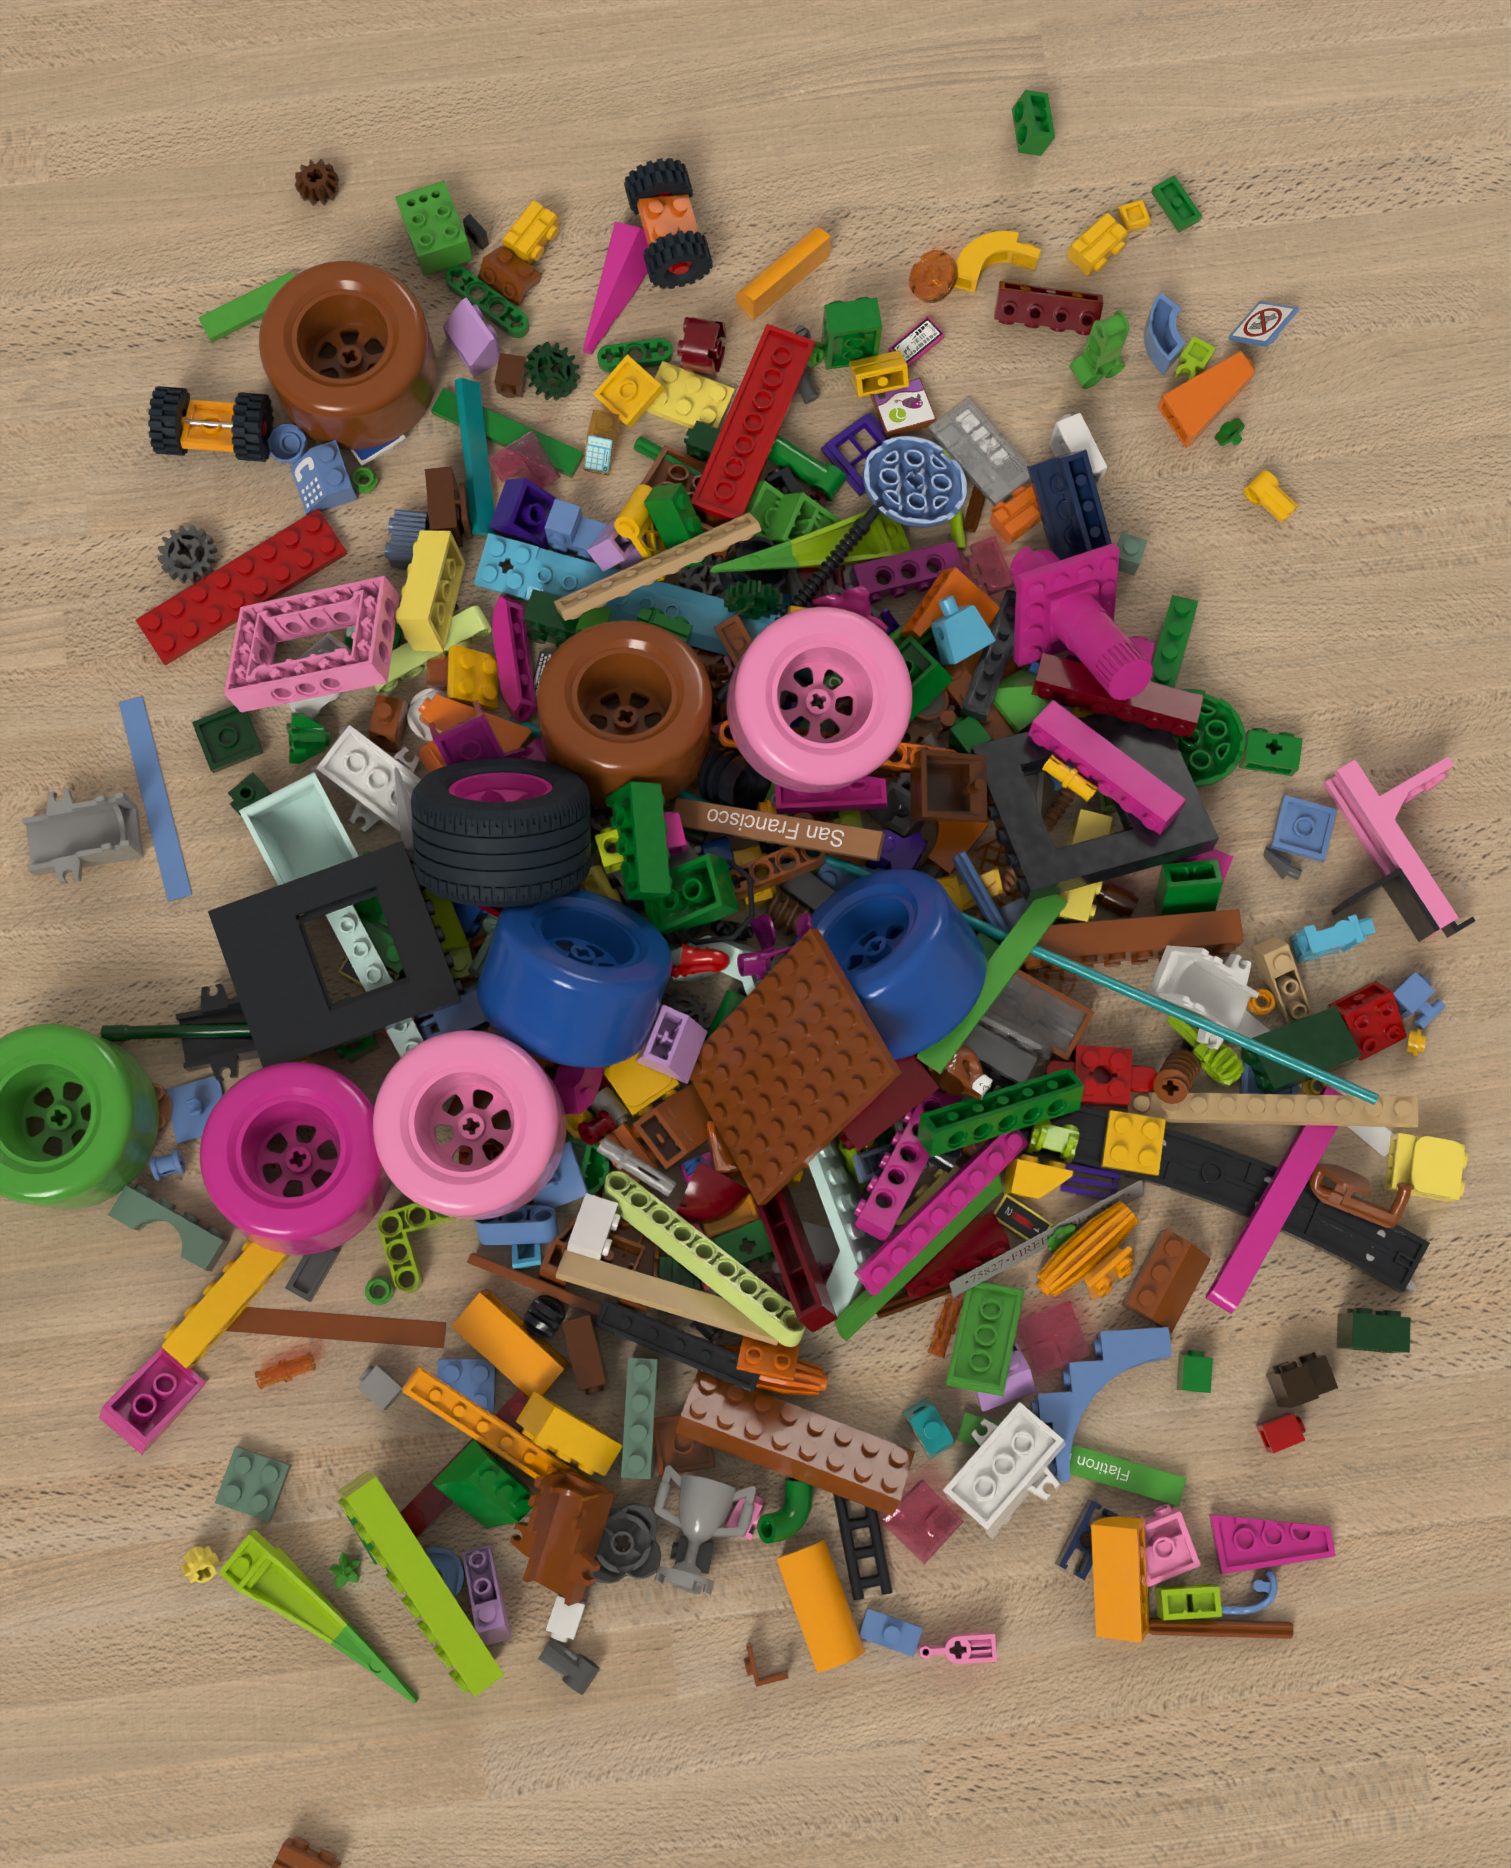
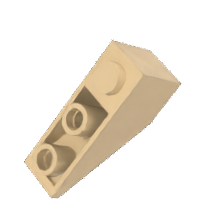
(1282, 978)

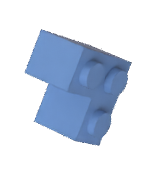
(570, 531)

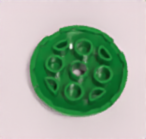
(1217, 741)

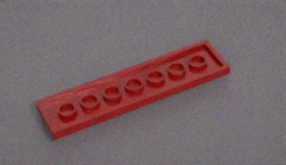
(753, 424)
(247, 580)

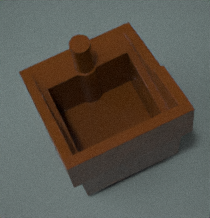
(948, 786)

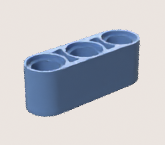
(523, 1226)

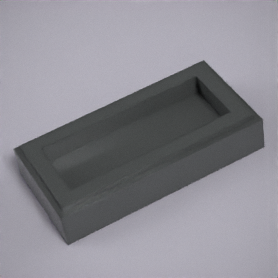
(311, 1273)

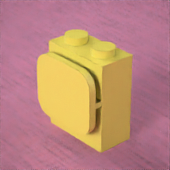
(1428, 1164)

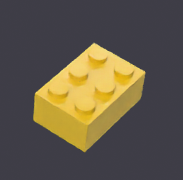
(568, 1435)

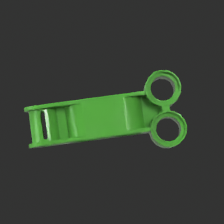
(1102, 351)

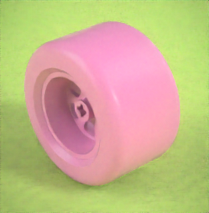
(871, 675)
(411, 1109)

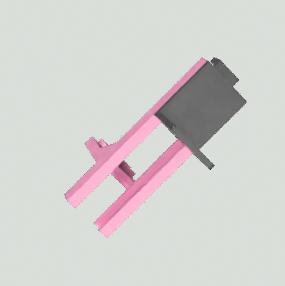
(1402, 870)

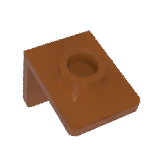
(751, 1669)

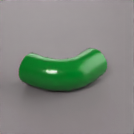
(791, 1516)

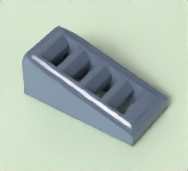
(867, 1161)

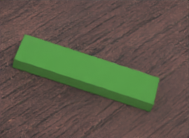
(241, 311)

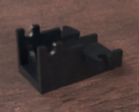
(216, 1051)

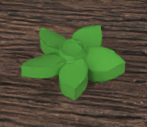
(344, 1571)

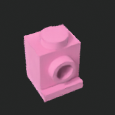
(733, 1519)

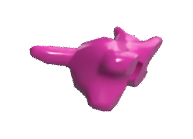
(852, 600)

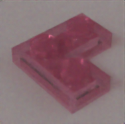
(525, 455)

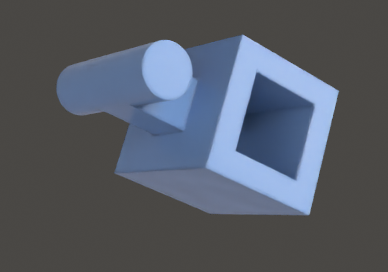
(1412, 997)

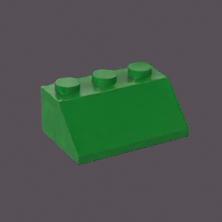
(926, 675)
(484, 1487)

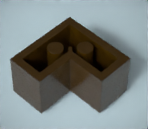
(1301, 1381)

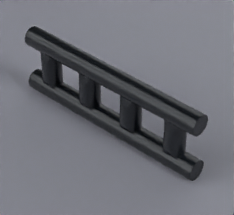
(853, 1554)

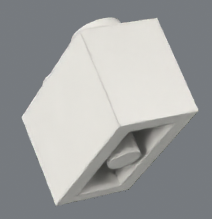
(593, 1227)

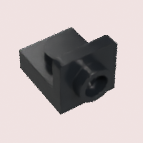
(784, 480)

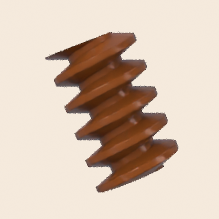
(1176, 1076)

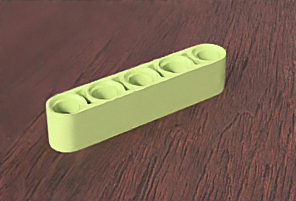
(464, 631)

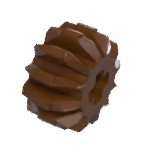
(317, 182)

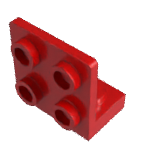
(1371, 1018)

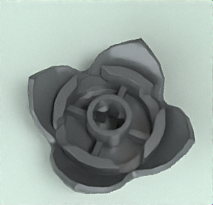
(644, 1554)

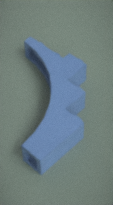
(1116, 1353)

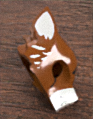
(962, 1075)

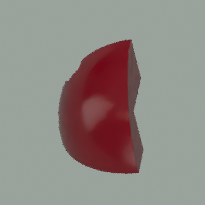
(710, 1197)

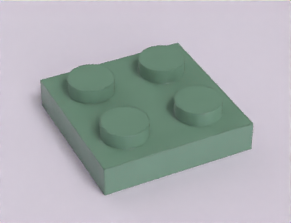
(252, 1483)

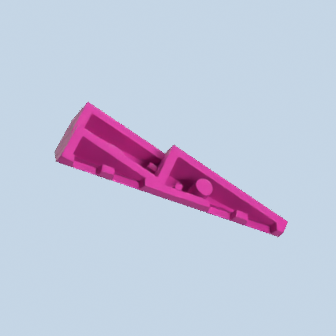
(619, 280)

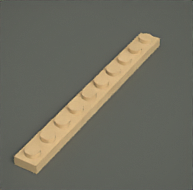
(1279, 1109)

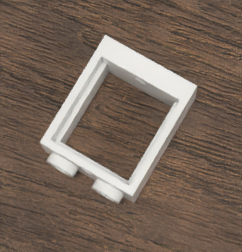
(1073, 435)

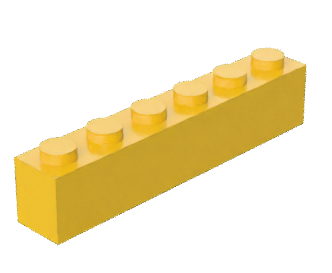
(222, 1303)

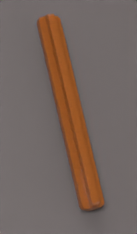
(1221, 1628)

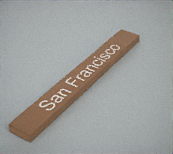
(780, 829)

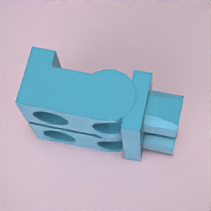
(1343, 935)

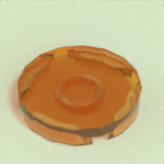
(933, 276)

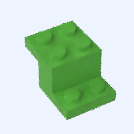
(786, 515)

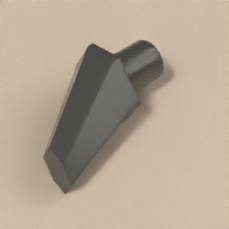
(1281, 864)

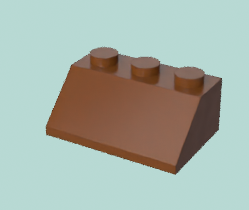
(1166, 1280)

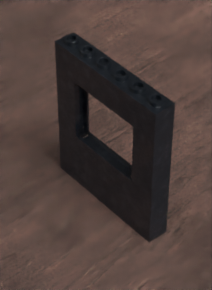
(1022, 832)
(280, 975)

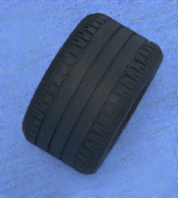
(501, 832)

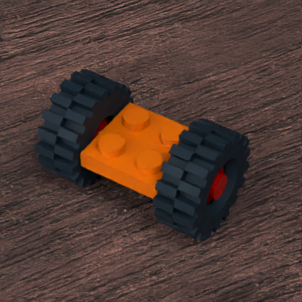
(662, 199)

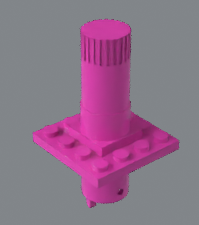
(1073, 609)

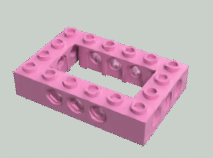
(258, 683)

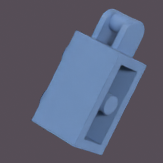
(457, 1017)

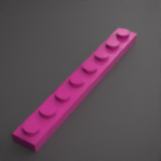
(939, 1211)

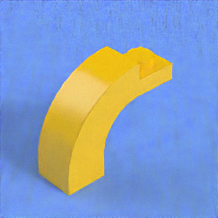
(993, 249)

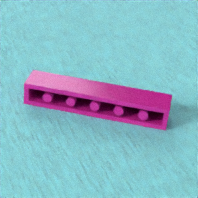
(1106, 767)

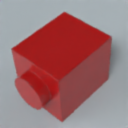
(1281, 1432)

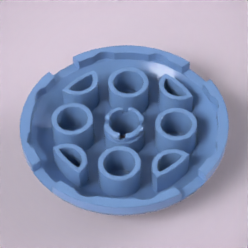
(914, 482)

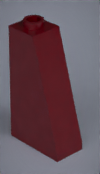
(890, 1105)

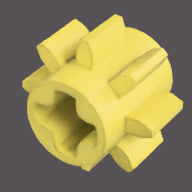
(200, 1564)

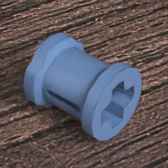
(167, 1165)

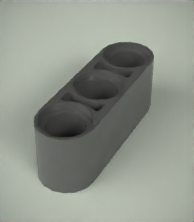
(807, 891)

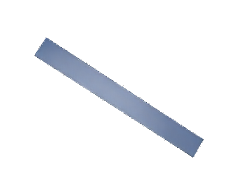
(155, 798)

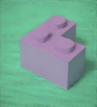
(614, 549)

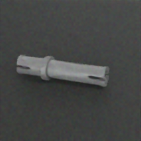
(631, 1163)

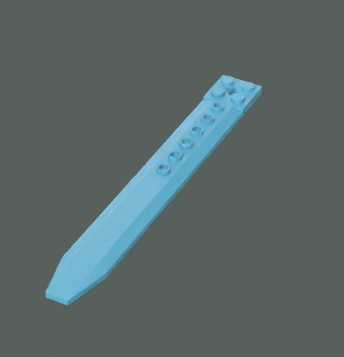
(564, 575)

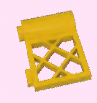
(636, 522)

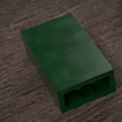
(1316, 1039)

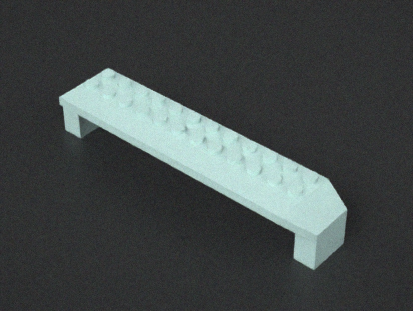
(828, 1169)

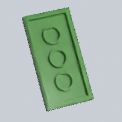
(985, 1338)

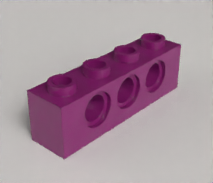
(941, 556)

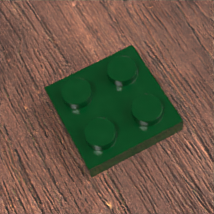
(227, 738)

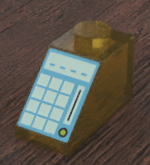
(601, 442)

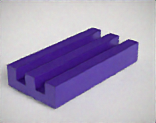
(1092, 1171)

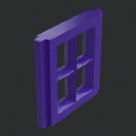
(837, 458)

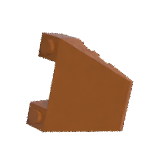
(628, 1250)

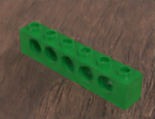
(1000, 1112)

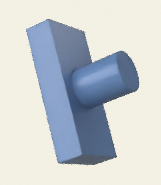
(890, 1632)

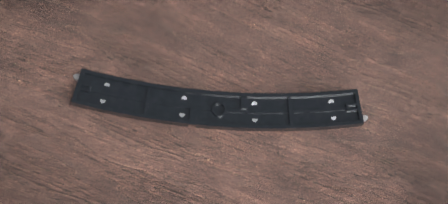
(1237, 1184)

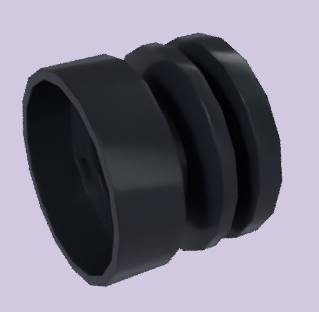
(731, 780)

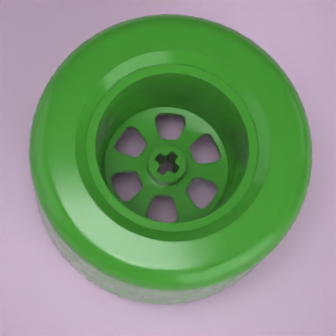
(116, 1137)

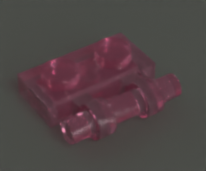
(991, 566)

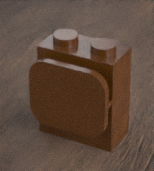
(446, 505)

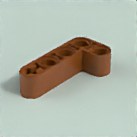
(772, 863)

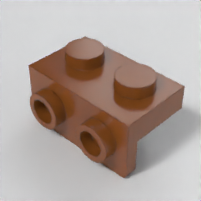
(508, 274)

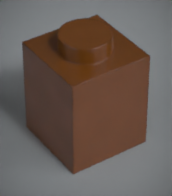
(510, 375)

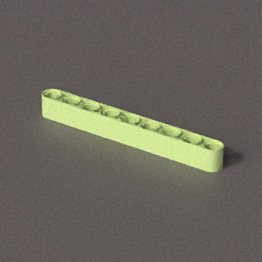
(709, 1269)

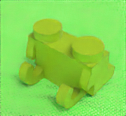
(1054, 1138)

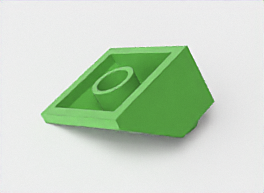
(1017, 702)

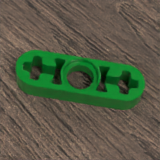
(651, 344)

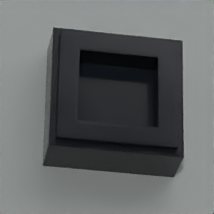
(475, 231)

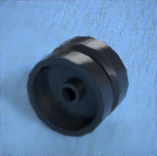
(773, 576)

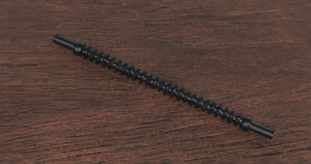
(860, 528)

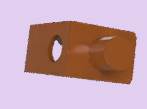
(388, 720)

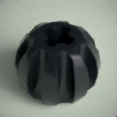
(544, 1316)

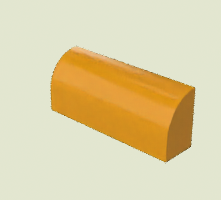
(784, 273)
(508, 1344)
(1120, 1578)
(820, 1606)

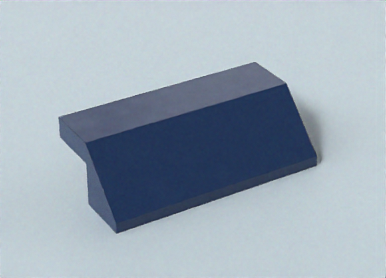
(1069, 504)

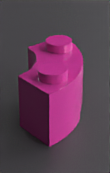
(577, 1087)

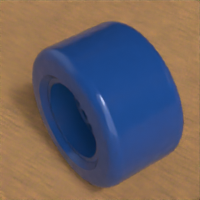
(904, 955)
(575, 979)

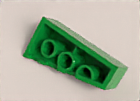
(641, 840)

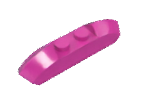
(513, 658)

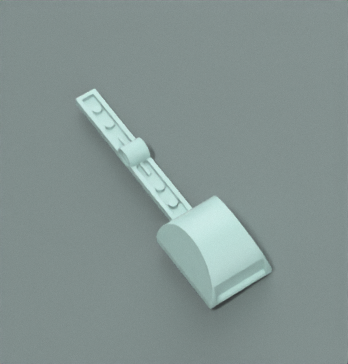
(304, 835)

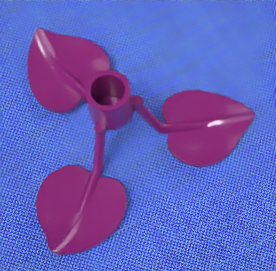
(759, 962)

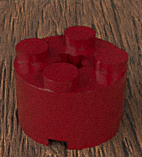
(702, 345)

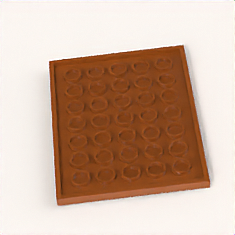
(791, 1067)

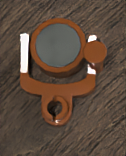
(931, 713)

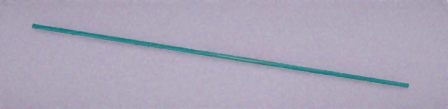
(1111, 983)

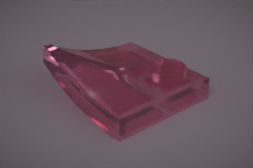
(1053, 1337)
(922, 1521)

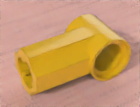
(1265, 491)

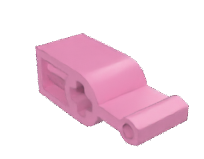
(977, 1654)

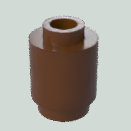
(1117, 899)

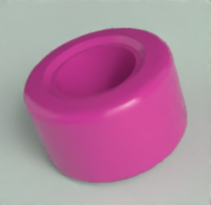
(276, 1103)

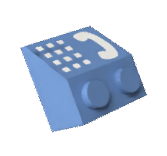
(323, 478)

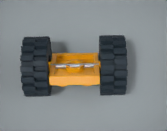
(210, 425)

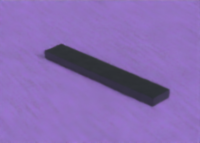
(992, 662)
(674, 1343)

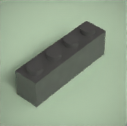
(999, 1058)

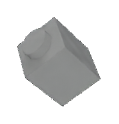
(380, 1386)

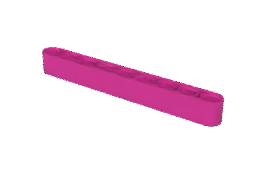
(1270, 1213)

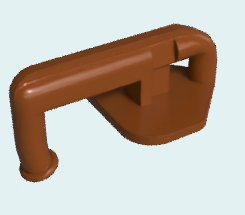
(1342, 1197)

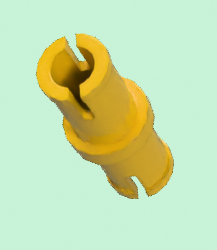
(1070, 778)

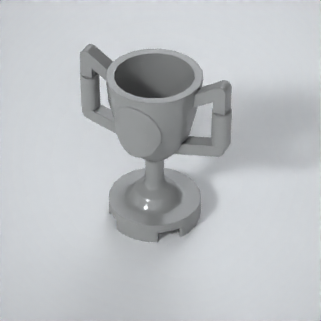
(701, 1514)

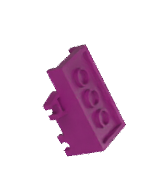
(471, 740)

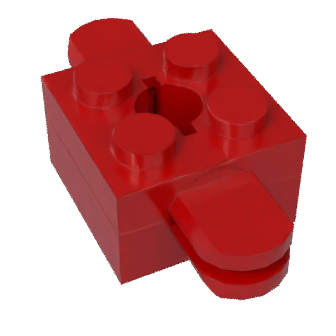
(1106, 1075)

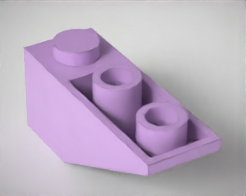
(486, 1595)

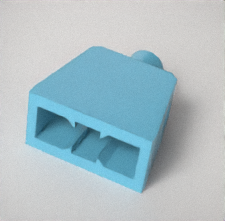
(959, 631)

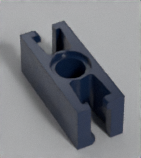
(1073, 1540)

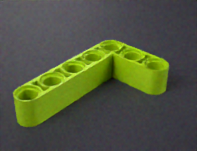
(402, 1237)

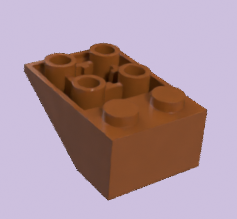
(675, 1127)

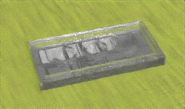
(981, 451)

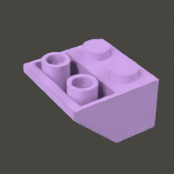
(472, 338)
(672, 1044)
(1018, 1383)

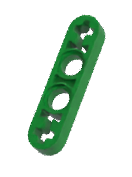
(487, 301)

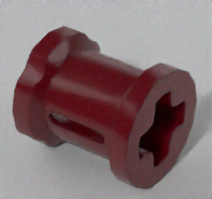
(596, 1127)

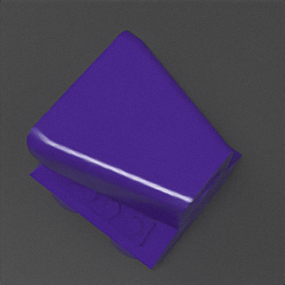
(899, 852)

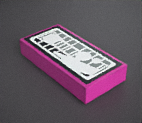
(918, 341)

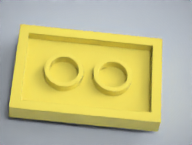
(690, 398)

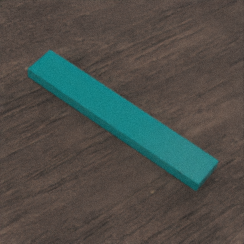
(475, 456)

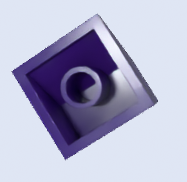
(523, 512)

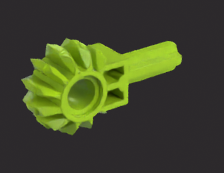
(1220, 1064)

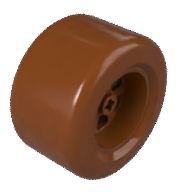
(361, 405)
(626, 663)

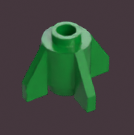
(306, 738)

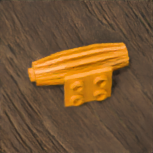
(1092, 1255)

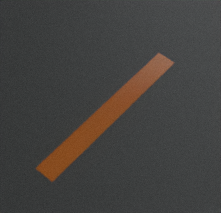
(340, 1327)

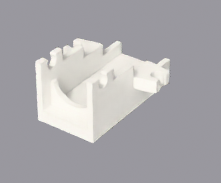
(367, 777)
(1204, 987)
(1006, 1469)

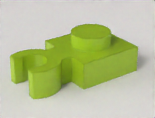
(1194, 357)

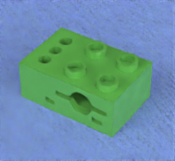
(434, 228)

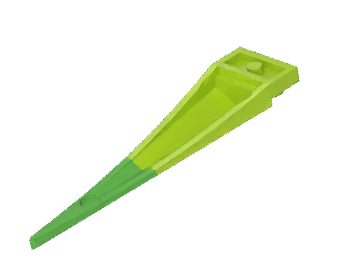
(810, 550)
(277, 1583)

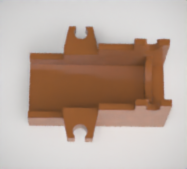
(564, 1532)

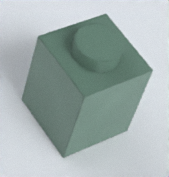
(1130, 553)

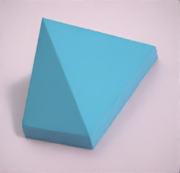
(526, 1255)

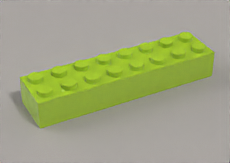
(420, 1582)

